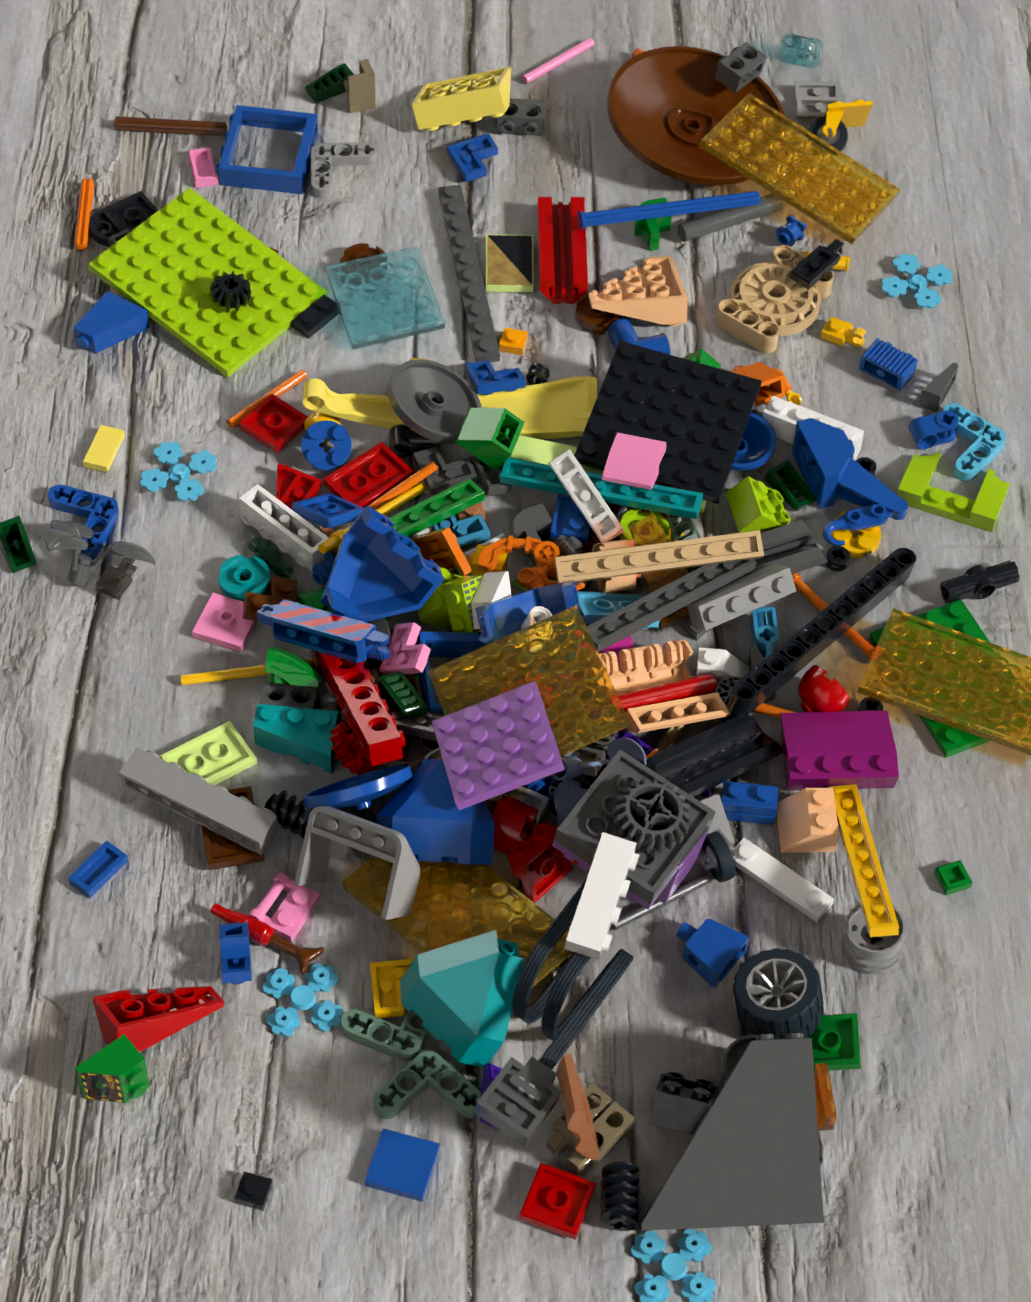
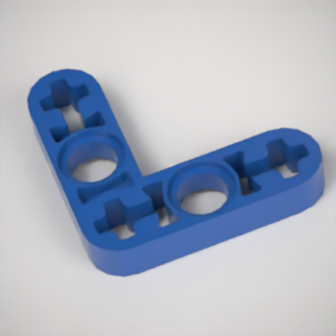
(93, 512)

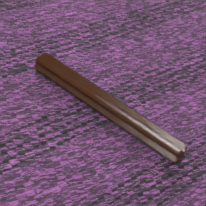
(170, 126)

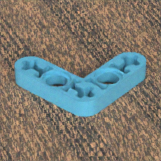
(980, 442)

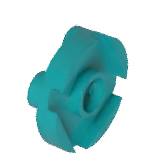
(239, 566)

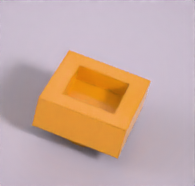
(513, 341)

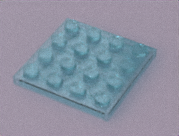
(385, 297)

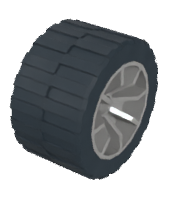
(778, 994)

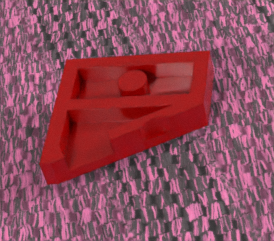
(295, 485)

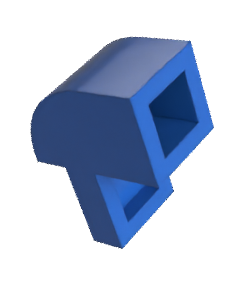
(235, 953)

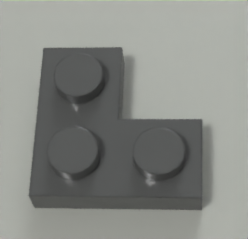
(447, 474)

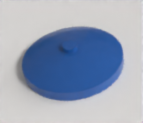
(360, 789)

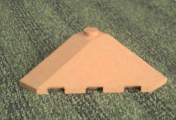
(646, 293)

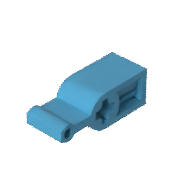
(764, 631)

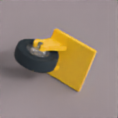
(838, 116)

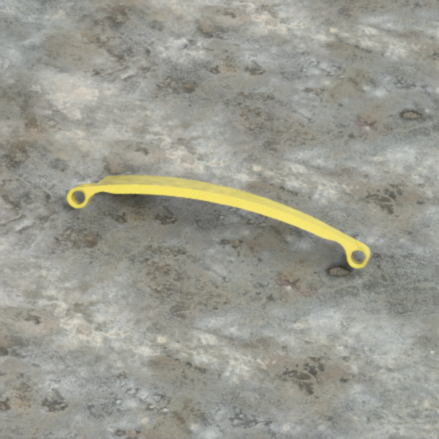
(547, 408)

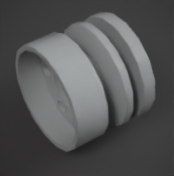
(861, 951)

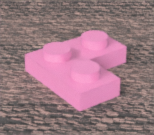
(404, 653)

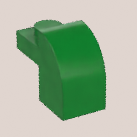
(651, 228)

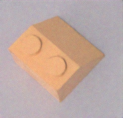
(808, 821)

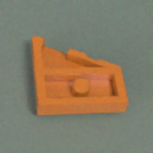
(443, 550)

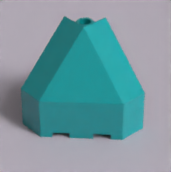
(465, 994)

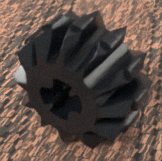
(230, 291)

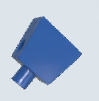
(712, 949)

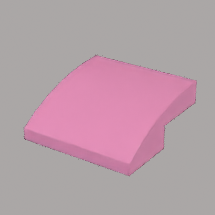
(634, 461)

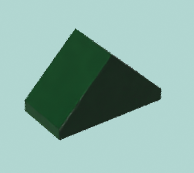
(16, 545)

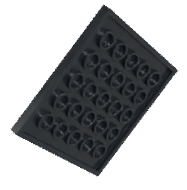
(673, 401)

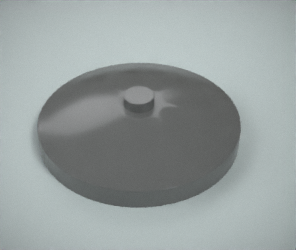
(431, 399)

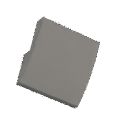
(814, 96)

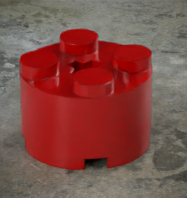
(513, 823)

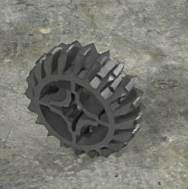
(637, 805)

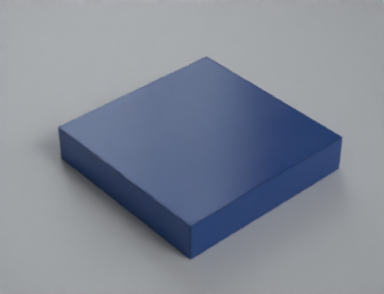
(327, 510)
(402, 1165)

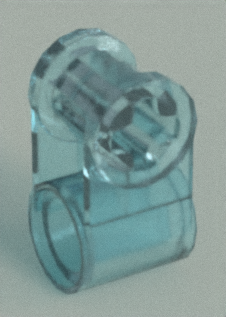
(798, 49)

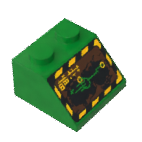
(114, 1073)

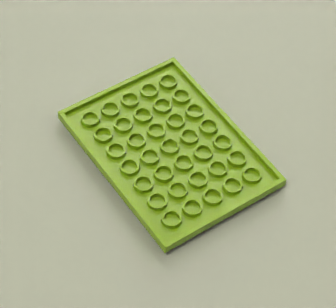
(169, 273)

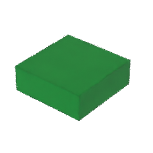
(953, 877)

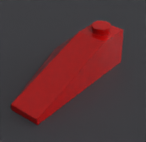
(152, 1015)

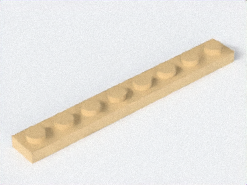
(659, 557)

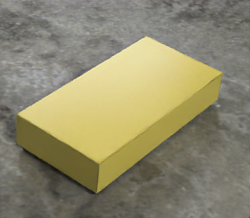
(104, 448)

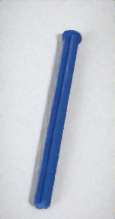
(667, 209)

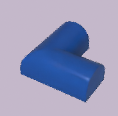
(623, 331)

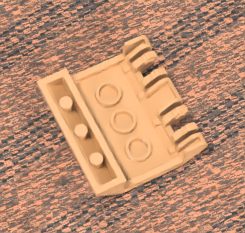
(644, 668)

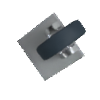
(718, 846)

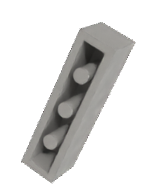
(742, 596)

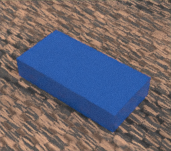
(98, 869)

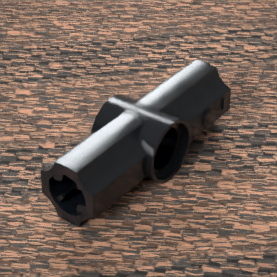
(979, 581)

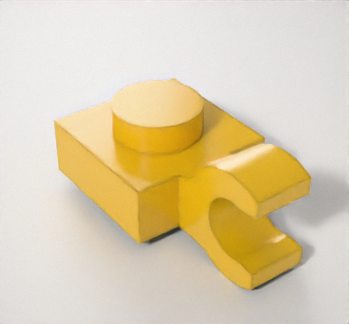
(840, 331)

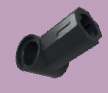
(405, 441)

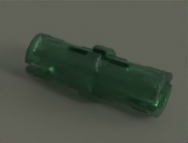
(270, 557)

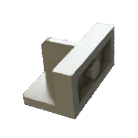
(361, 88)

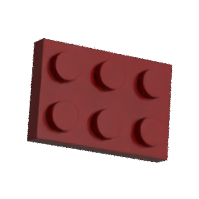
(368, 476)

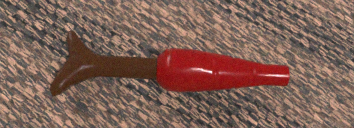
(264, 935)

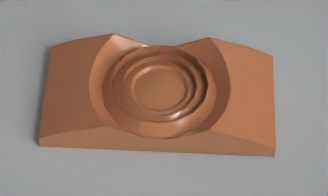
(577, 1109)

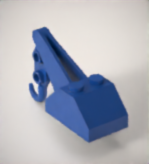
(831, 473)

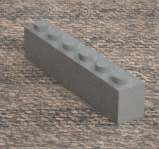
(199, 800)

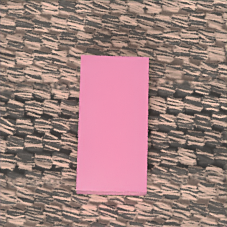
(203, 167)

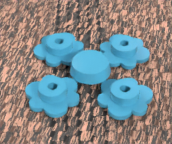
(915, 282)
(179, 472)
(302, 999)
(673, 1267)

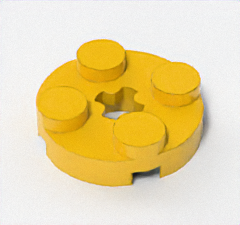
(866, 542)

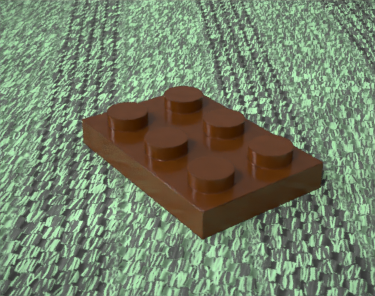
(224, 852)

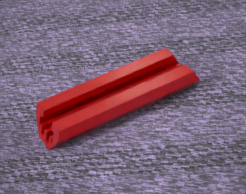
(562, 250)

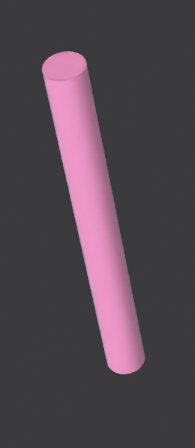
(569, 54)

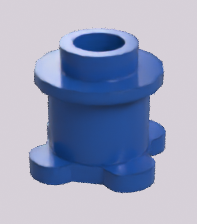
(791, 231)
(322, 571)

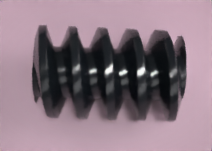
(288, 813)
(618, 1196)

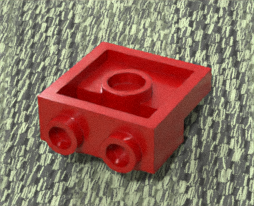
(538, 862)

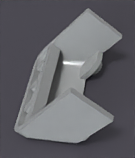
(335, 832)

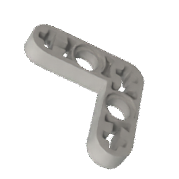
(327, 161)

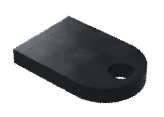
(120, 216)

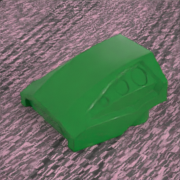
(290, 668)

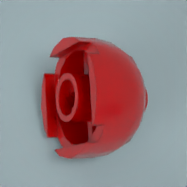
(820, 692)

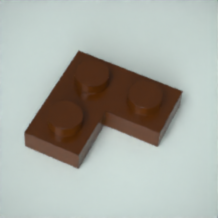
(280, 589)

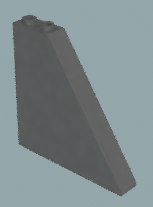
(754, 1148)

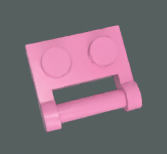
(292, 911)

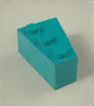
(297, 733)

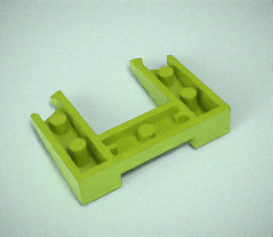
(977, 513)

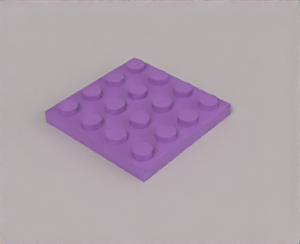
(497, 745)

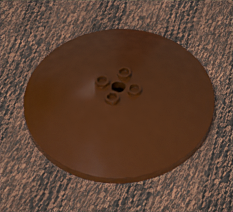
(665, 93)

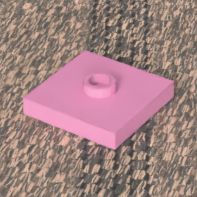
(224, 623)

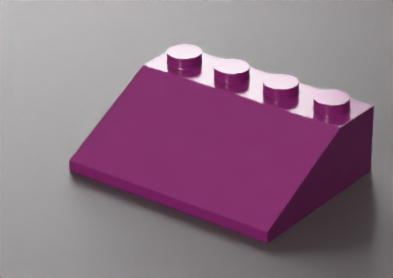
(838, 750)

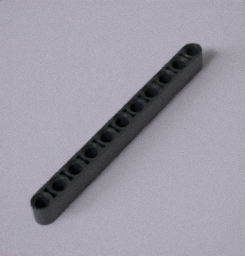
(820, 632)

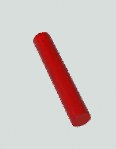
(671, 691)

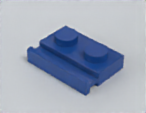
(569, 520)

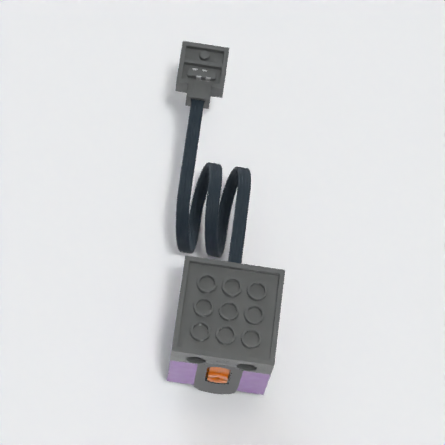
(525, 1094)

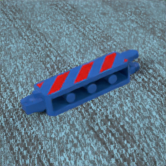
(324, 631)

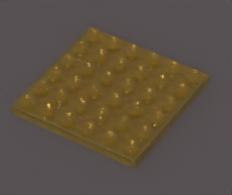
(560, 661)

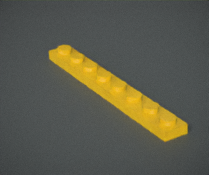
(864, 863)

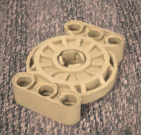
(771, 302)

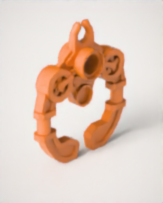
(528, 578)

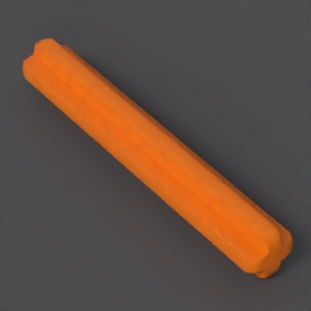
(84, 214)

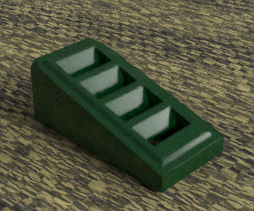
(334, 79)
(787, 470)
(398, 693)

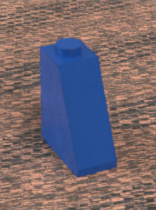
(109, 323)

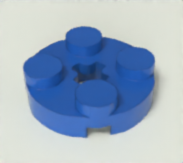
(336, 435)

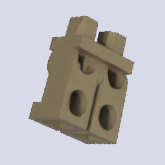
(607, 1125)

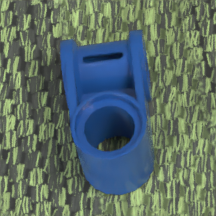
(932, 431)

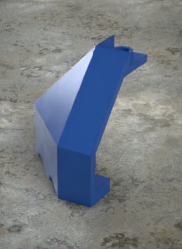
(378, 571)
(508, 614)
(434, 825)

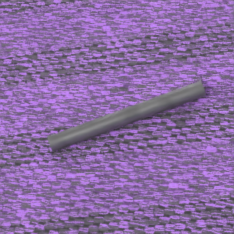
(680, 892)

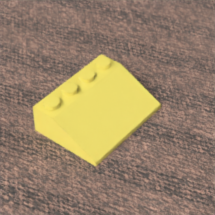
(463, 99)

